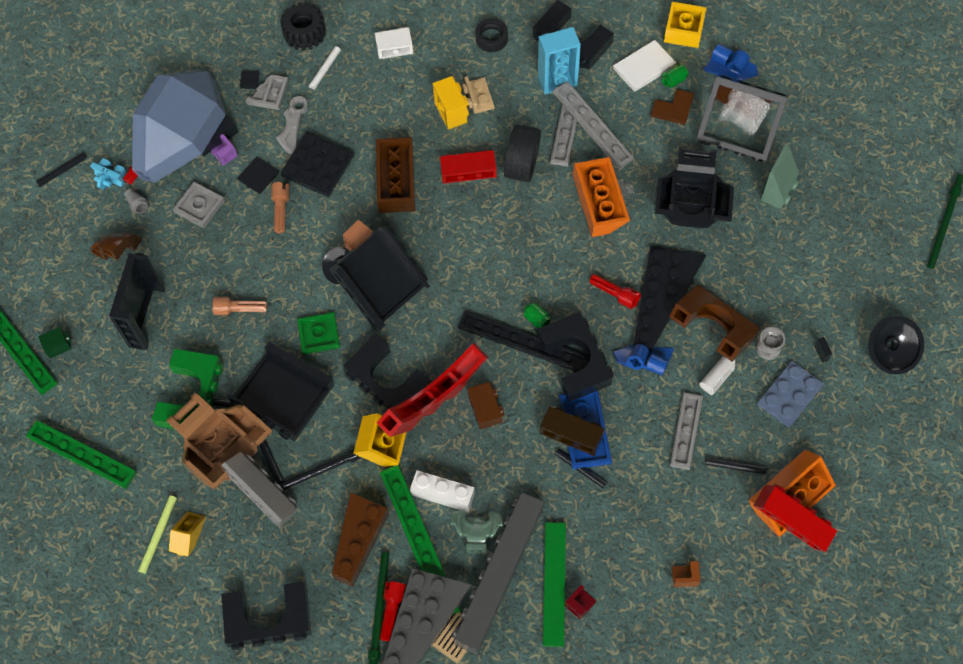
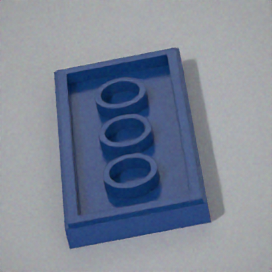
(590, 410)

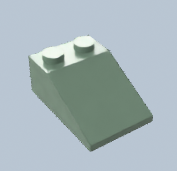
(781, 180)

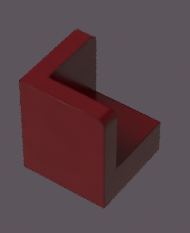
(580, 602)

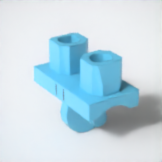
(105, 176)

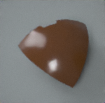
(115, 244)

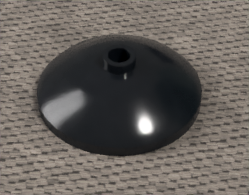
(905, 348)

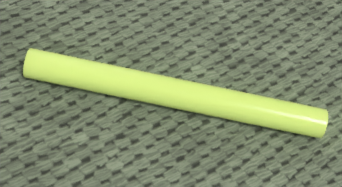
(157, 534)

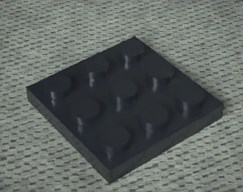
(317, 164)

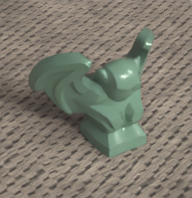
(476, 529)

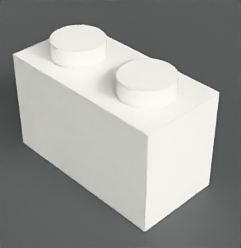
(394, 43)

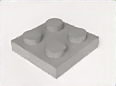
(198, 205)

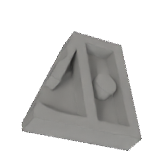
(270, 93)

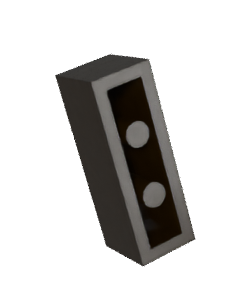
(572, 430)

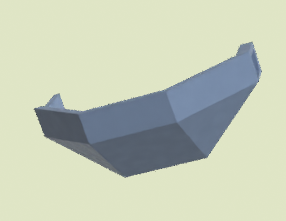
(175, 122)

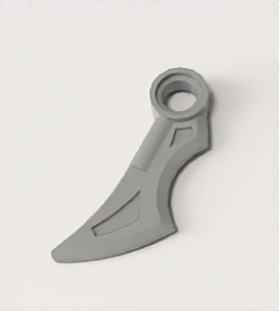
(288, 136)

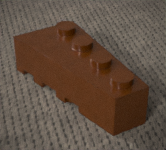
(358, 535)

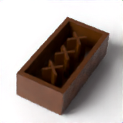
(395, 175)

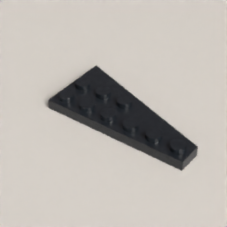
(665, 284)

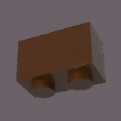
(485, 406)

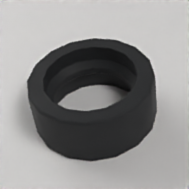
(491, 46)

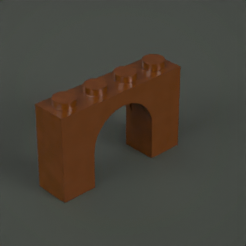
(702, 303)

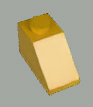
(186, 533)

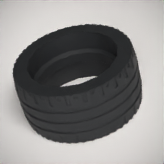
(522, 153)

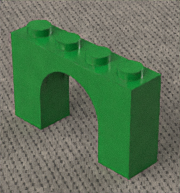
(194, 364)

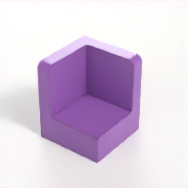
(225, 151)

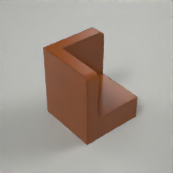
(686, 575)

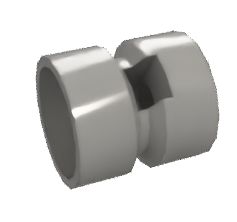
(770, 343)

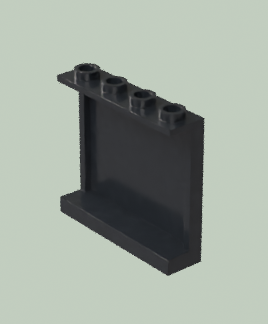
(379, 276)
(133, 299)
(283, 392)

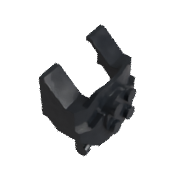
(693, 192)

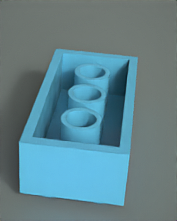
(558, 59)

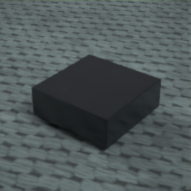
(249, 79)
(823, 349)

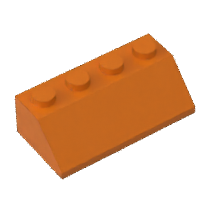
(600, 196)
(803, 478)

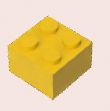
(685, 24)
(450, 102)
(376, 444)

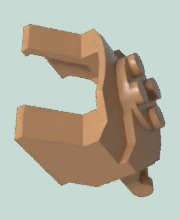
(215, 437)

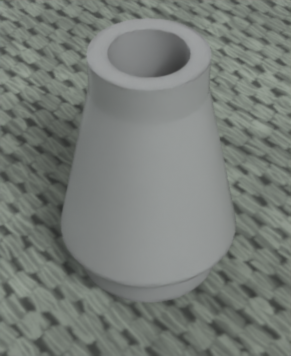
(136, 202)

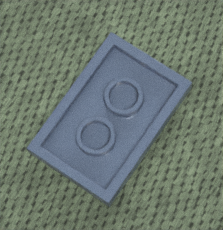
(790, 394)

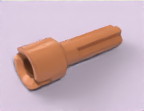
(280, 197)
(225, 306)

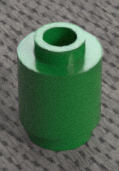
(674, 76)
(536, 315)

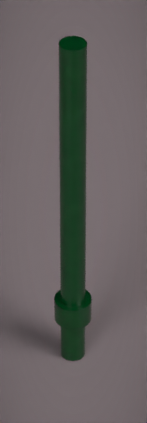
(955, 192)
(374, 654)

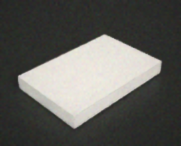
(644, 65)

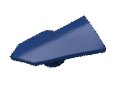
(731, 64)
(640, 357)

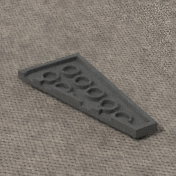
(423, 615)

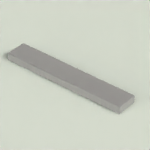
(593, 125)

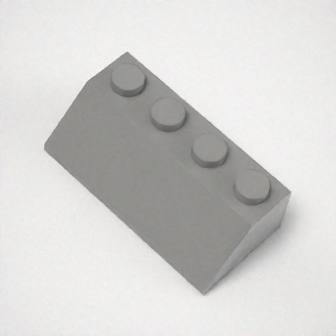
(260, 489)

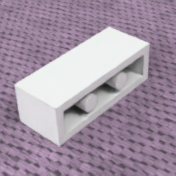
(442, 491)

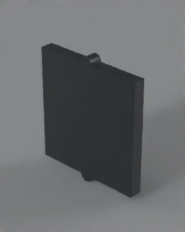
(258, 175)

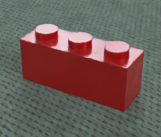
(468, 166)

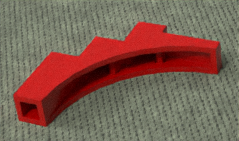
(448, 385)

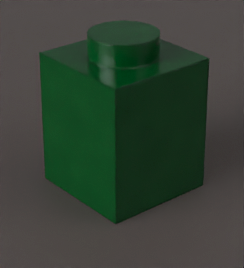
(55, 342)

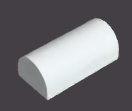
(717, 375)

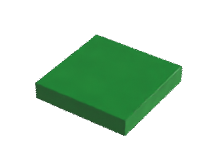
(318, 333)

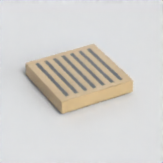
(445, 641)

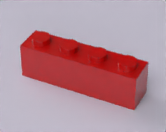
(795, 518)

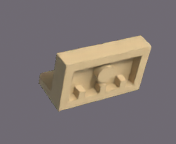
(478, 94)

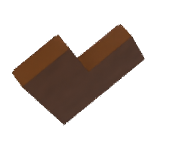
(674, 112)

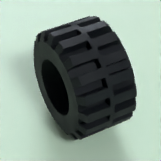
(307, 36)

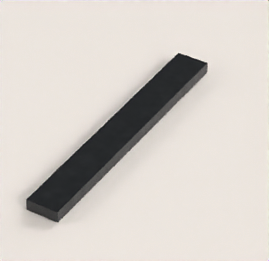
(521, 341)

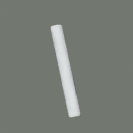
(324, 68)

